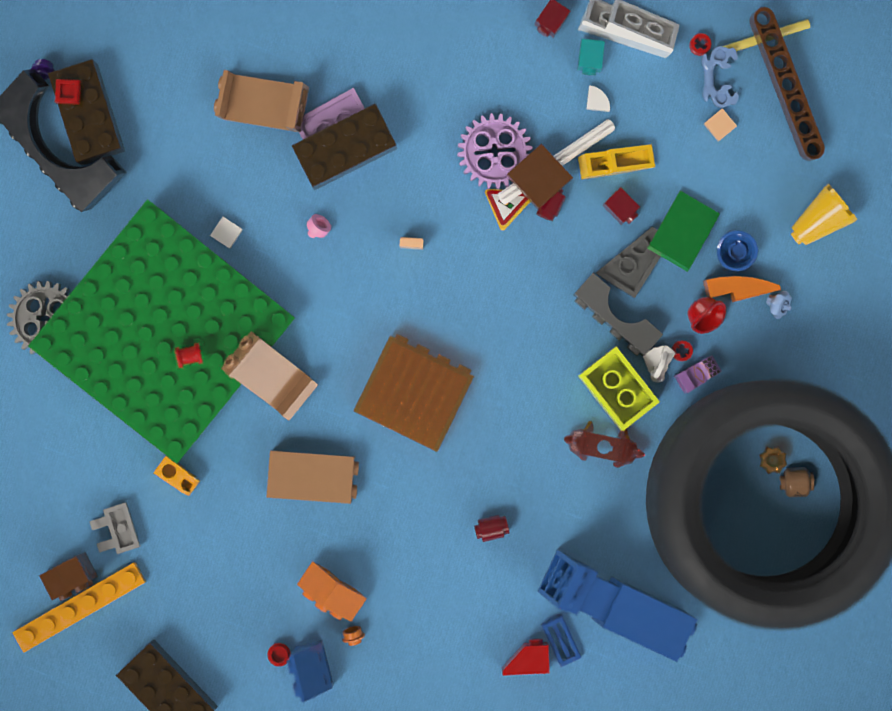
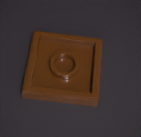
(539, 176)

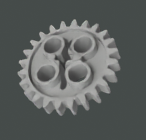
(23, 315)

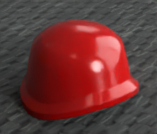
(706, 314)

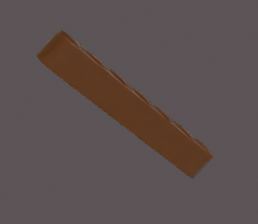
(787, 72)

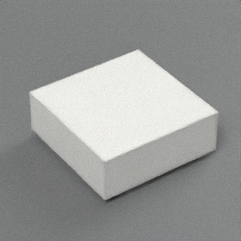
(226, 232)

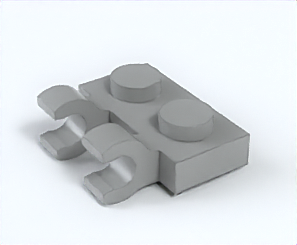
(121, 529)

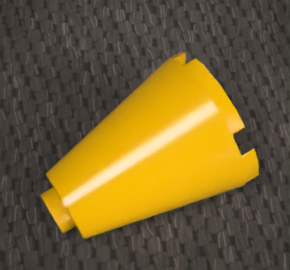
(822, 217)

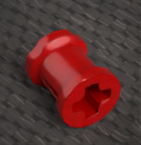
(188, 355)

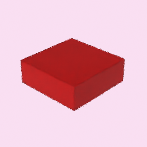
(67, 91)

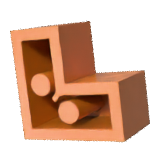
(330, 592)

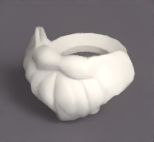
(657, 362)

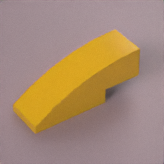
(616, 161)

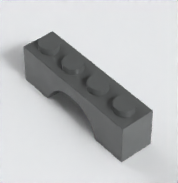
(594, 296)

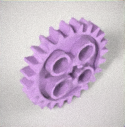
(492, 130)

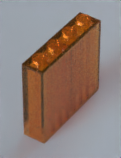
(414, 392)

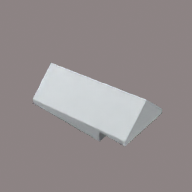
(630, 26)

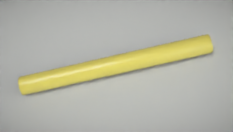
(786, 30)

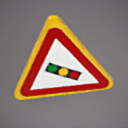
(505, 212)

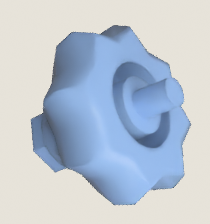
(779, 304)

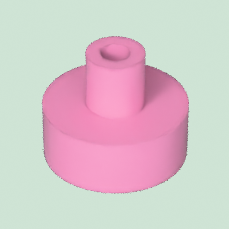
(318, 226)

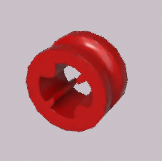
(699, 52)
(686, 345)

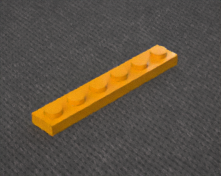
(79, 607)

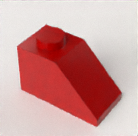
(529, 659)

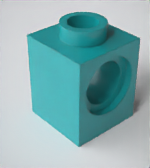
(590, 56)

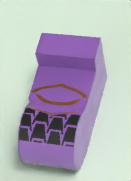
(697, 374)

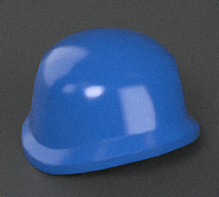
(737, 250)

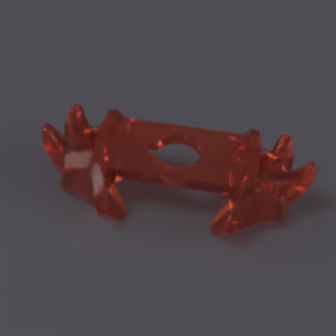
(584, 443)

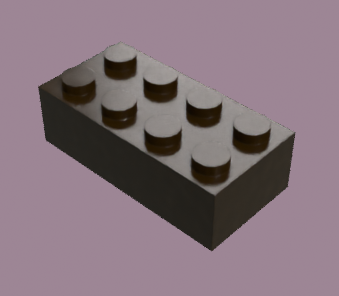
(92, 123)
(344, 147)
(162, 683)

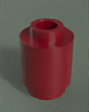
(552, 207)
(491, 528)

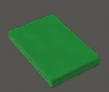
(683, 231)

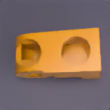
(177, 476)

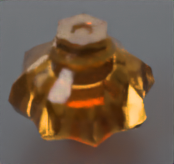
(773, 459)

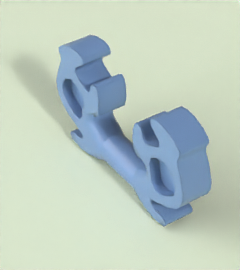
(720, 56)

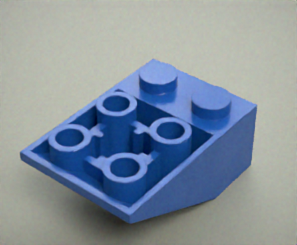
(310, 670)

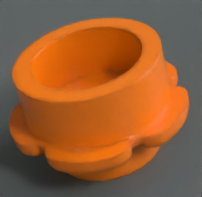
(353, 635)

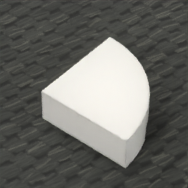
(597, 100)

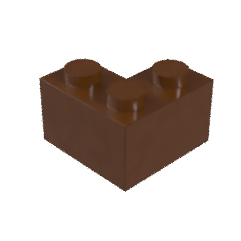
(72, 574)

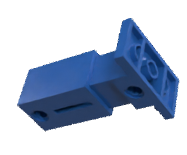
(617, 606)

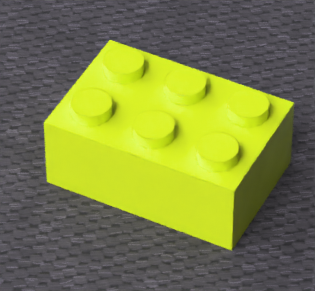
(618, 388)

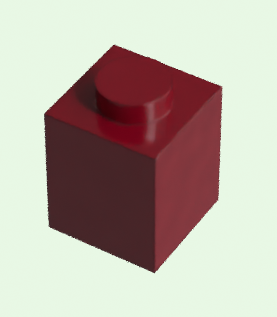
(552, 18)
(622, 207)

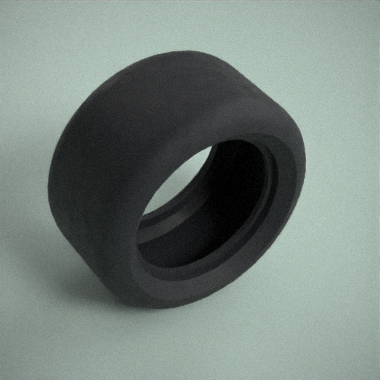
(863, 534)

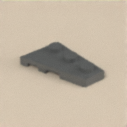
(631, 266)

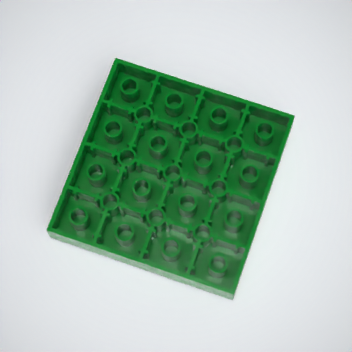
(131, 312)

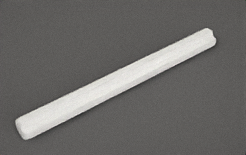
(566, 154)

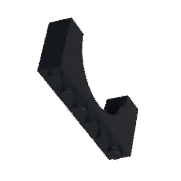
(20, 117)

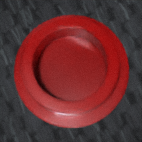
(279, 654)

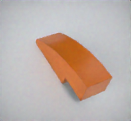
(738, 287)

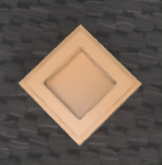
(720, 125)
(411, 243)

